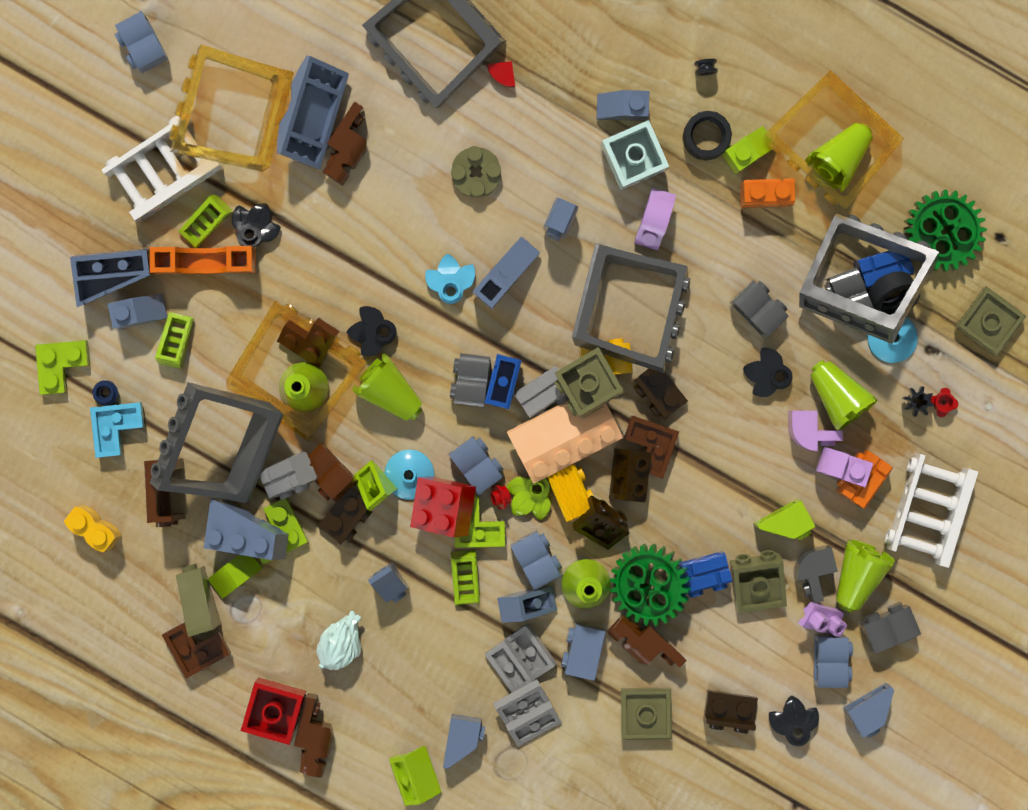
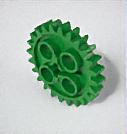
(964, 218)
(671, 588)

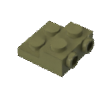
(588, 383)
(758, 581)

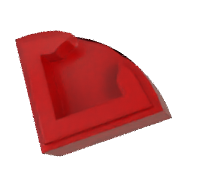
(502, 73)

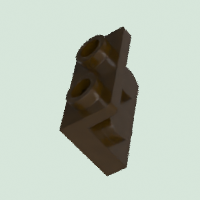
(660, 391)
(630, 475)
(345, 516)
(602, 523)
(731, 711)

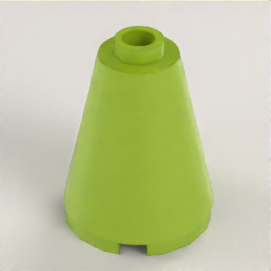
(840, 156)
(388, 389)
(313, 390)
(840, 394)
(582, 574)
(861, 574)

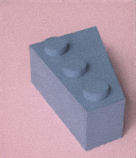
(107, 271)
(242, 533)

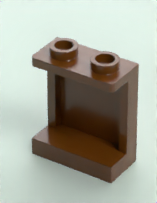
(159, 502)

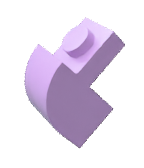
(655, 219)
(805, 432)
(844, 467)

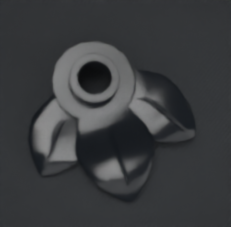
(254, 221)
(369, 329)
(764, 373)
(794, 717)

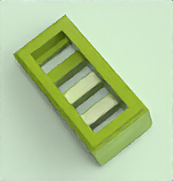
(220, 205)
(163, 347)
(465, 556)

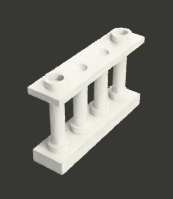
(163, 193)
(955, 504)

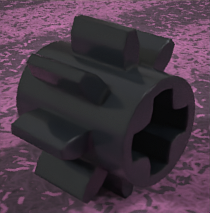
(924, 397)

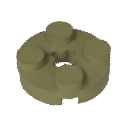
(476, 186)

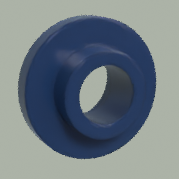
(97, 392)

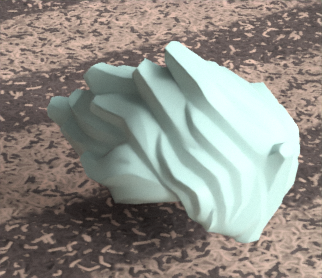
(339, 643)

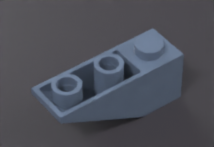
(506, 273)

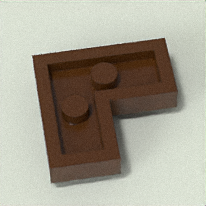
(310, 345)
(657, 439)
(192, 655)

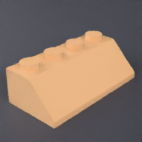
(561, 439)

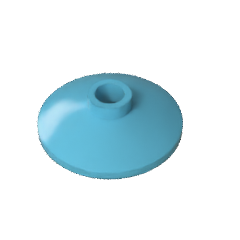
(897, 351)
(404, 461)

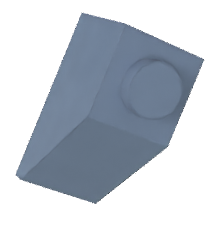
(623, 105)
(137, 311)
(389, 583)
(527, 604)
(870, 710)
(462, 738)

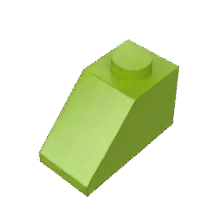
(747, 150)
(789, 521)

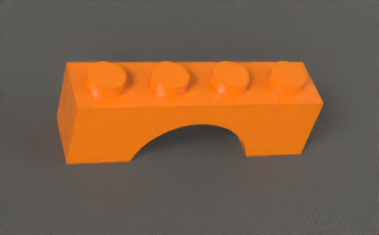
(203, 260)

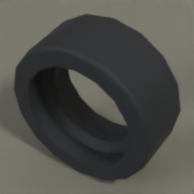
(713, 117)
(886, 286)

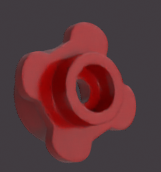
(951, 402)
(500, 496)

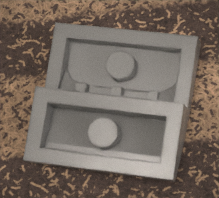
(520, 658)
(527, 712)

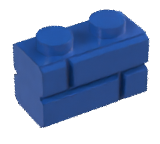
(878, 265)
(503, 381)
(706, 573)

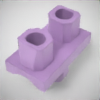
(823, 619)

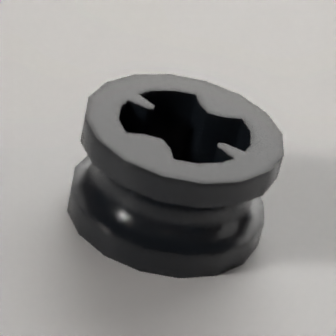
(706, 67)

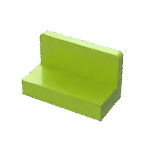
(415, 776)

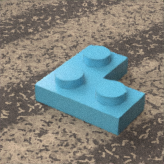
(108, 422)

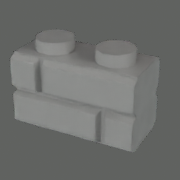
(540, 394)
(288, 475)

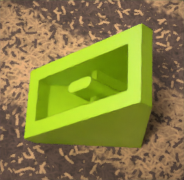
(373, 485)
(234, 574)

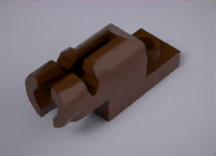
(347, 144)
(644, 643)
(314, 738)

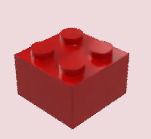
(443, 506)
(273, 711)

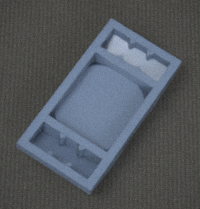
(311, 112)

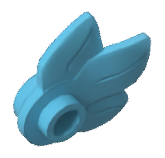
(450, 275)

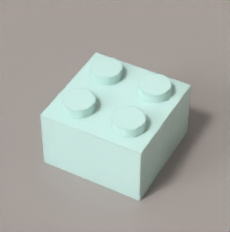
(634, 155)

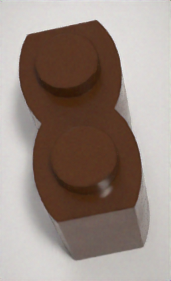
(331, 474)

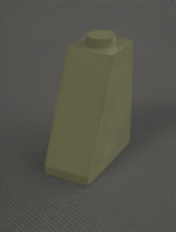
(197, 600)

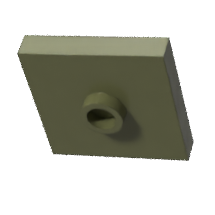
(990, 321)
(646, 713)

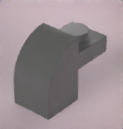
(812, 564)

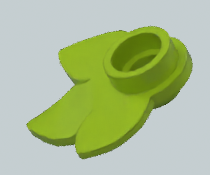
(529, 500)

